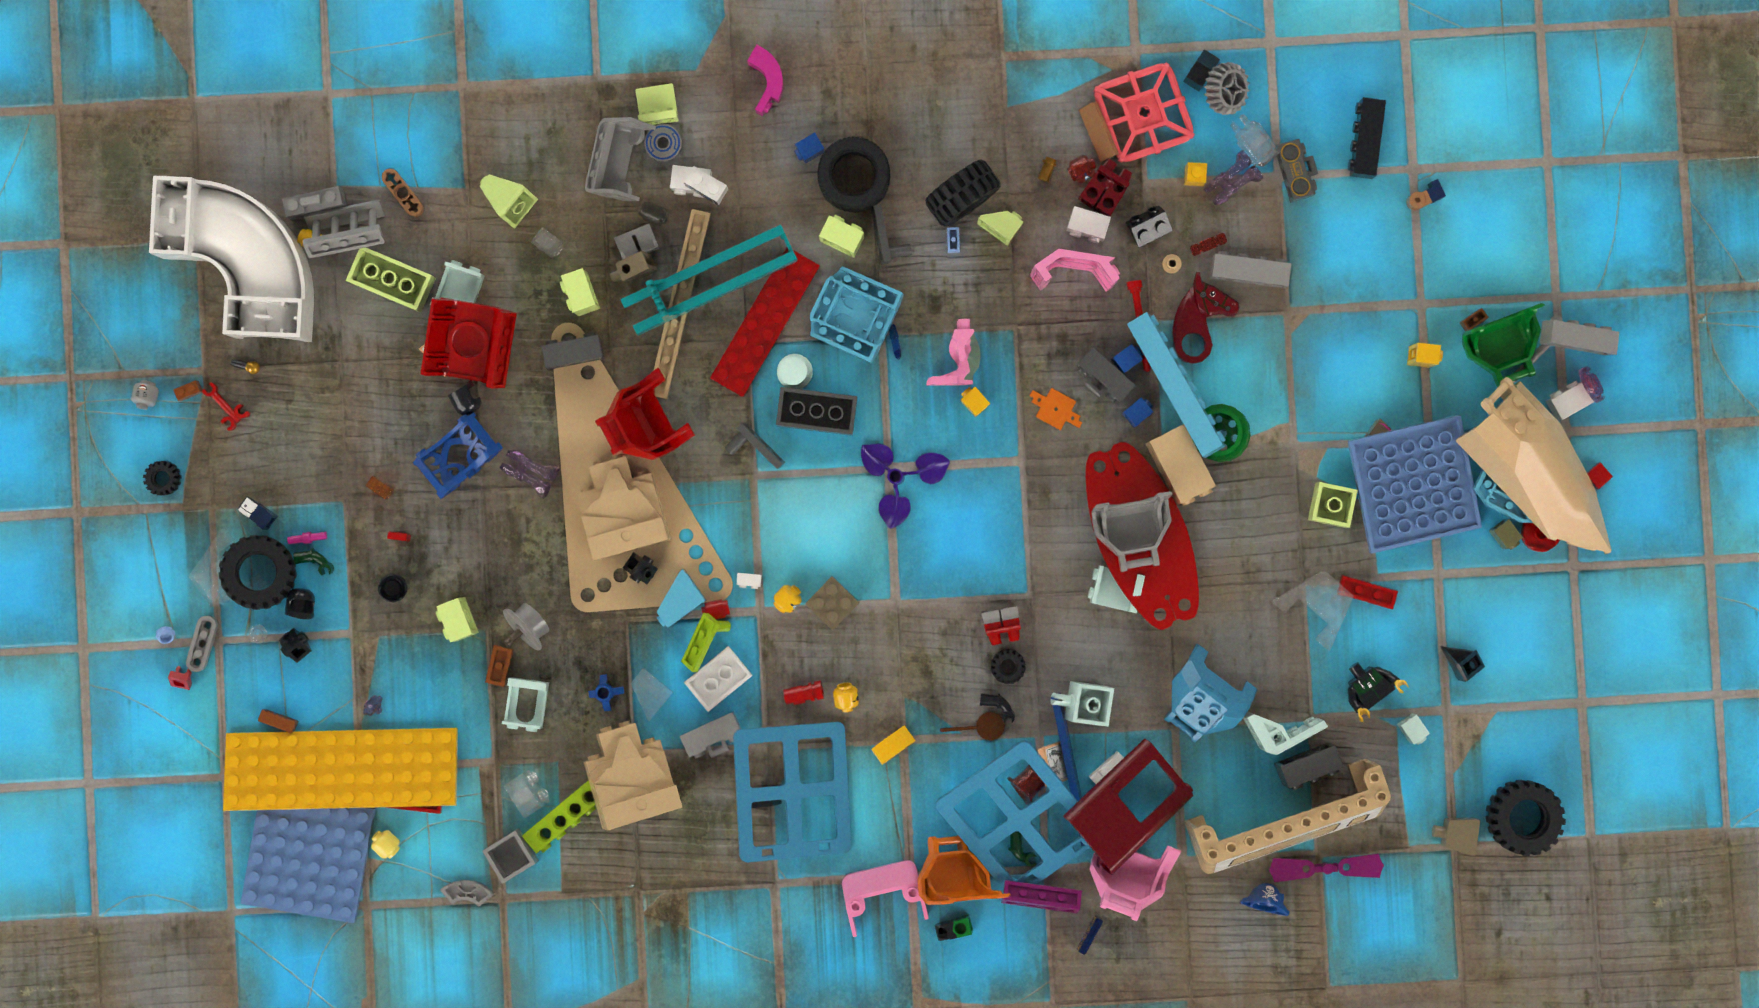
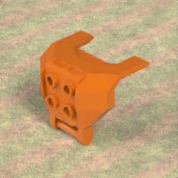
(954, 875)

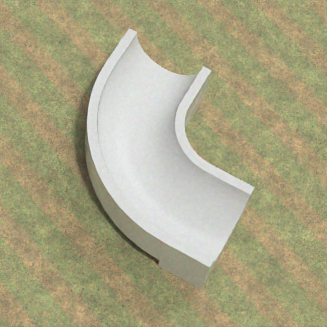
(248, 244)

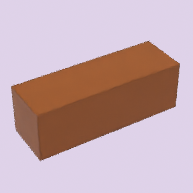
(278, 720)

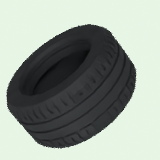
(842, 149)

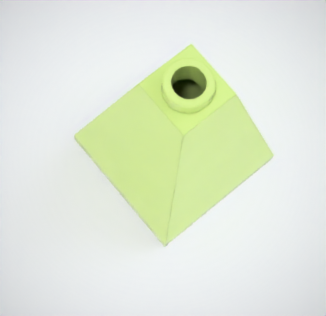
(508, 198)

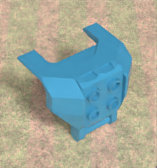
(1206, 699)

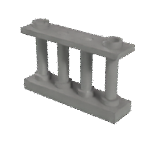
(345, 240)

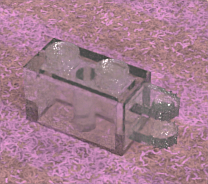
(1255, 142)

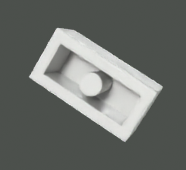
(749, 580)

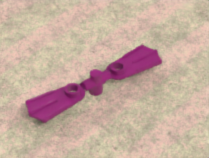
(1359, 866)

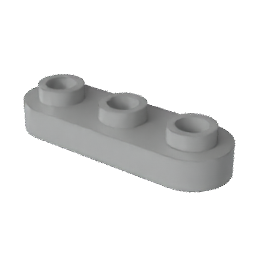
(196, 650)

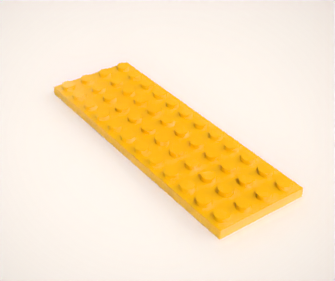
(340, 769)

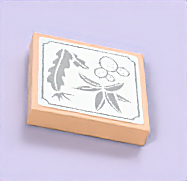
(1054, 758)

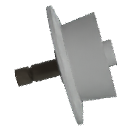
(527, 625)

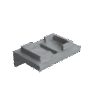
(645, 239)

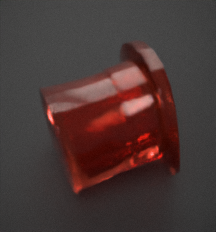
(1027, 784)

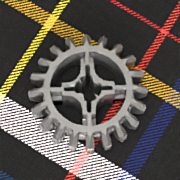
(1227, 100)

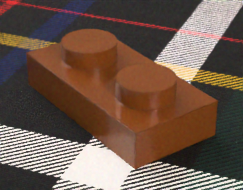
(499, 665)

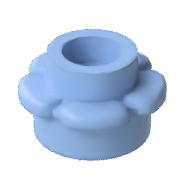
(165, 635)

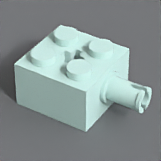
(1078, 699)

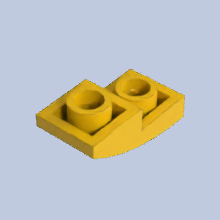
(893, 745)

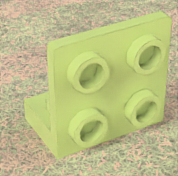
(657, 104)

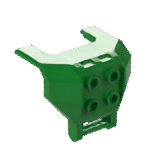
(1505, 344)

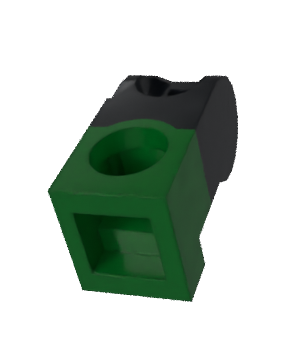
(954, 928)

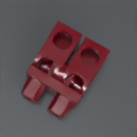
(1108, 182)

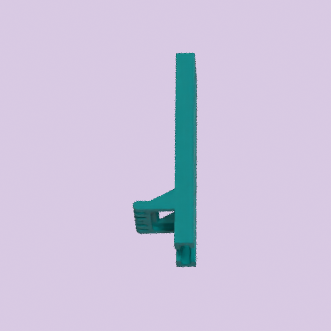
(656, 286)

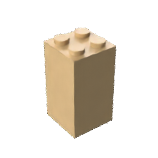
(1181, 465)

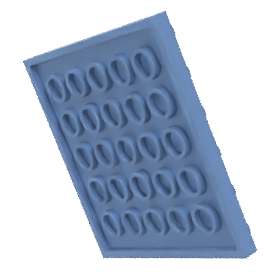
(1414, 484)
(309, 861)

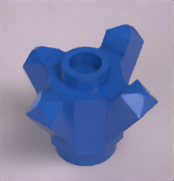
(605, 692)

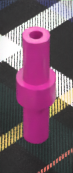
(307, 538)

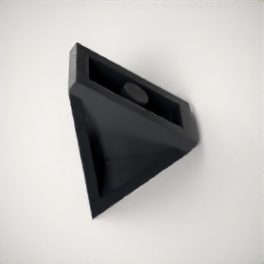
(1463, 662)

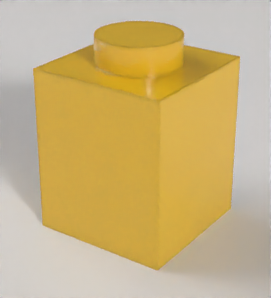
(1195, 174)
(974, 401)

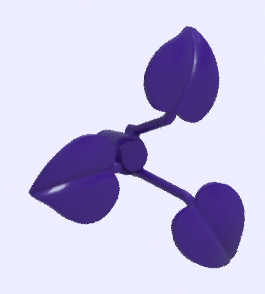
(878, 457)

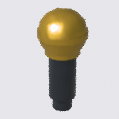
(252, 367)

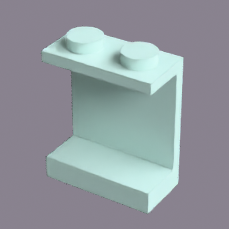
(1108, 593)

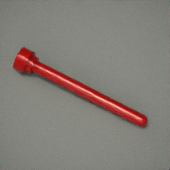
(1135, 289)

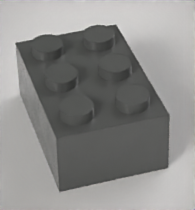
(1309, 766)

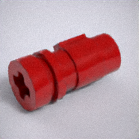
(801, 693)

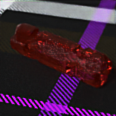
(1208, 244)

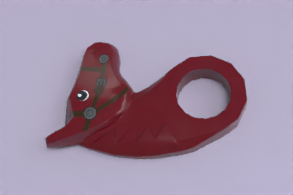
(1190, 318)

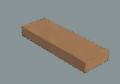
(1098, 131)

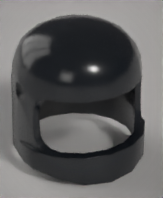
(463, 401)
(300, 604)

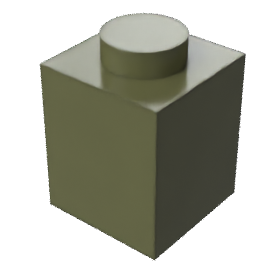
(1506, 534)

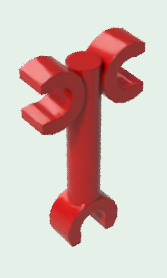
(234, 415)

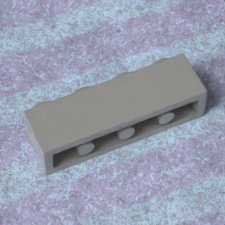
(1250, 270)
(1579, 337)

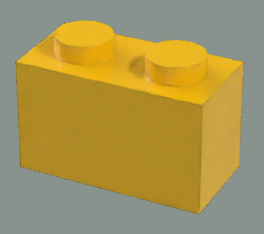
(1424, 355)

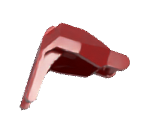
(638, 423)

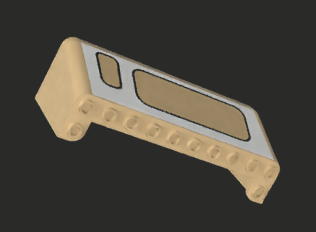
(1366, 804)

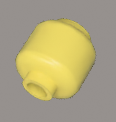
(385, 844)

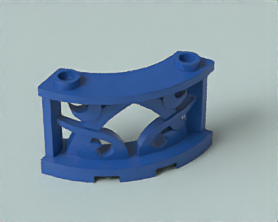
(485, 454)

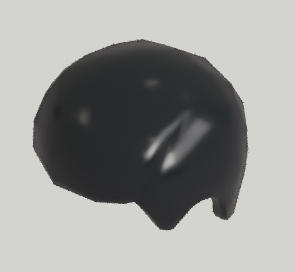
(392, 587)

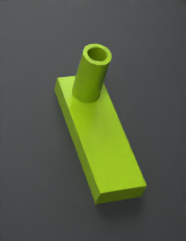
(702, 639)

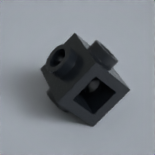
(640, 568)
(295, 645)

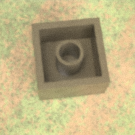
(832, 603)

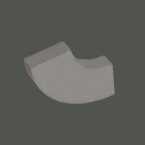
(467, 890)

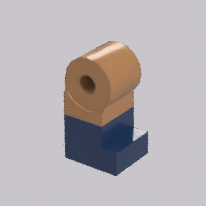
(1421, 199)

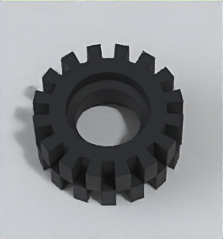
(151, 482)
(996, 666)

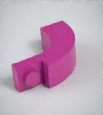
(766, 64)

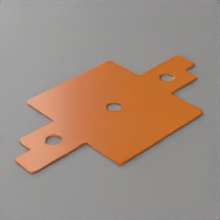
(1059, 417)

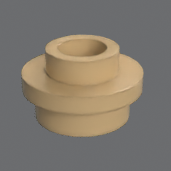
(1165, 263)

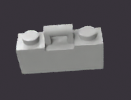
(312, 202)
(703, 737)

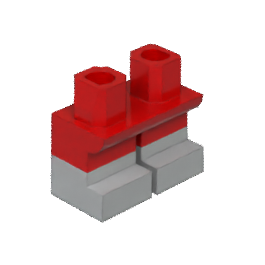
(1010, 624)

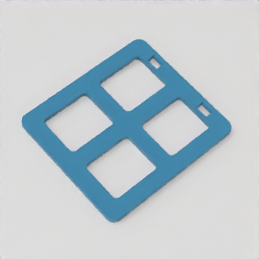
(791, 791)
(1017, 818)

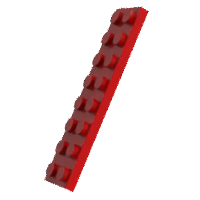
(764, 324)

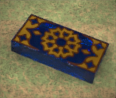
(1090, 934)

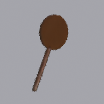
(989, 726)

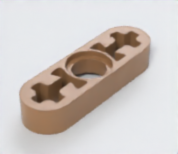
(407, 207)

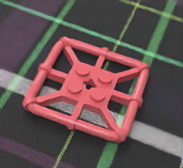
(1150, 101)

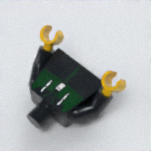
(1370, 687)

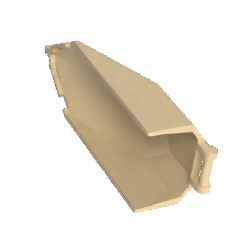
(1537, 467)

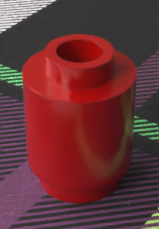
(717, 608)

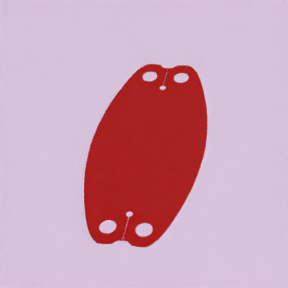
(1177, 567)

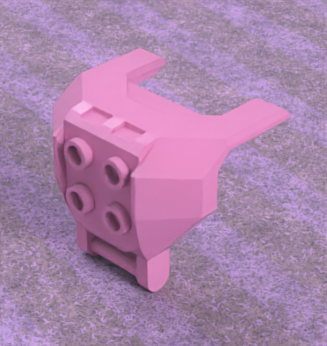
(1135, 883)

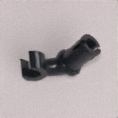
(998, 701)

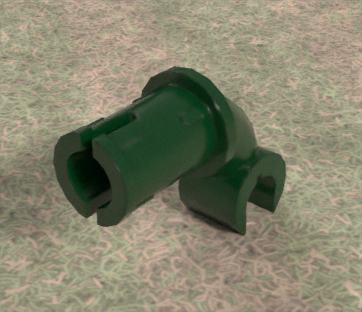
(314, 557)
(1017, 849)

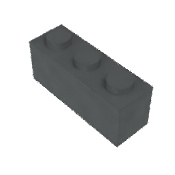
(572, 351)

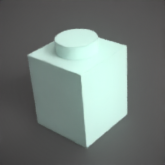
(1413, 729)

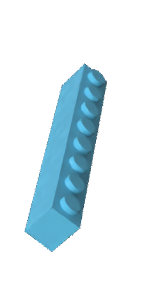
(1177, 387)

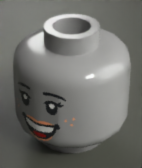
(145, 394)

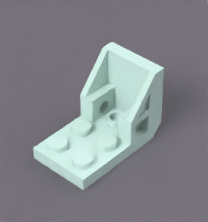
(1265, 730)

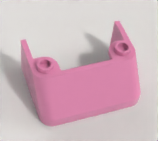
(880, 881)

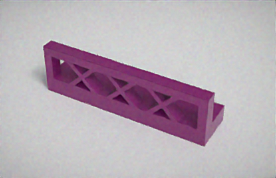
(1042, 897)

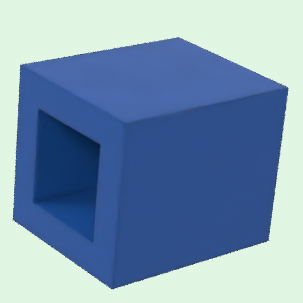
(809, 148)
(1127, 358)
(1138, 411)

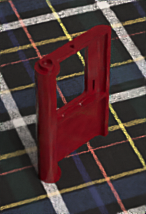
(1108, 822)

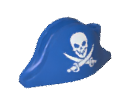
(1267, 899)

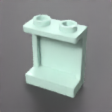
(460, 282)

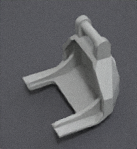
(1133, 528)

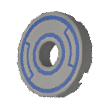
(663, 154)

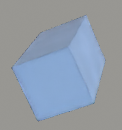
(953, 242)

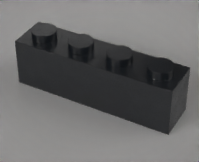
(1367, 138)

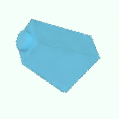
(680, 600)

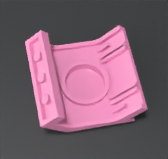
(1096, 264)

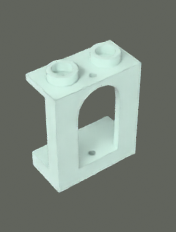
(510, 714)

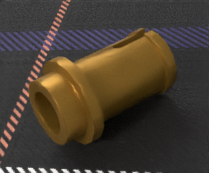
(1047, 169)

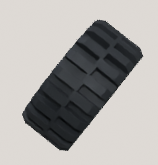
(962, 193)
(242, 550)
(1549, 824)

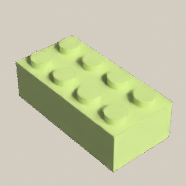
(391, 279)

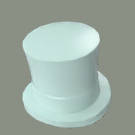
(794, 371)

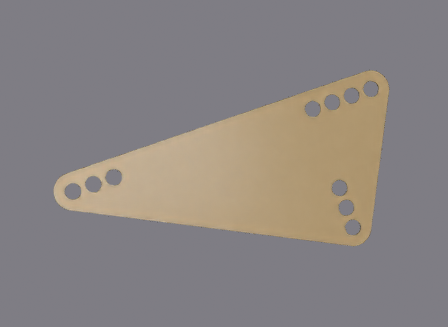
(580, 444)

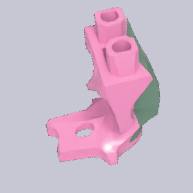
(966, 354)

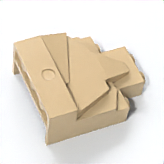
(621, 509)
(630, 777)

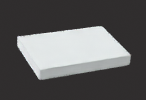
(718, 678)

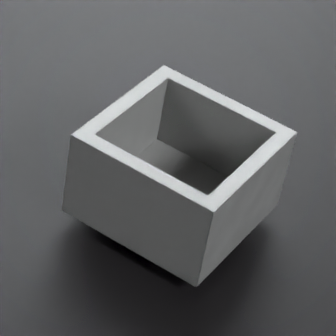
(510, 856)

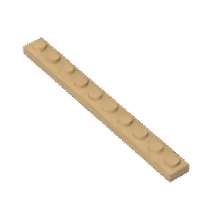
(681, 292)

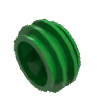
(1242, 429)

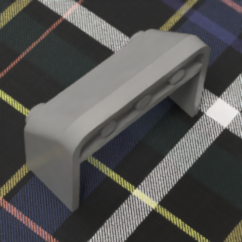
(612, 157)

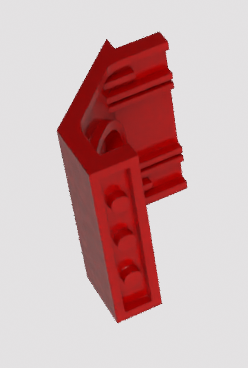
(468, 341)

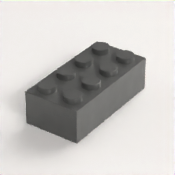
(816, 411)

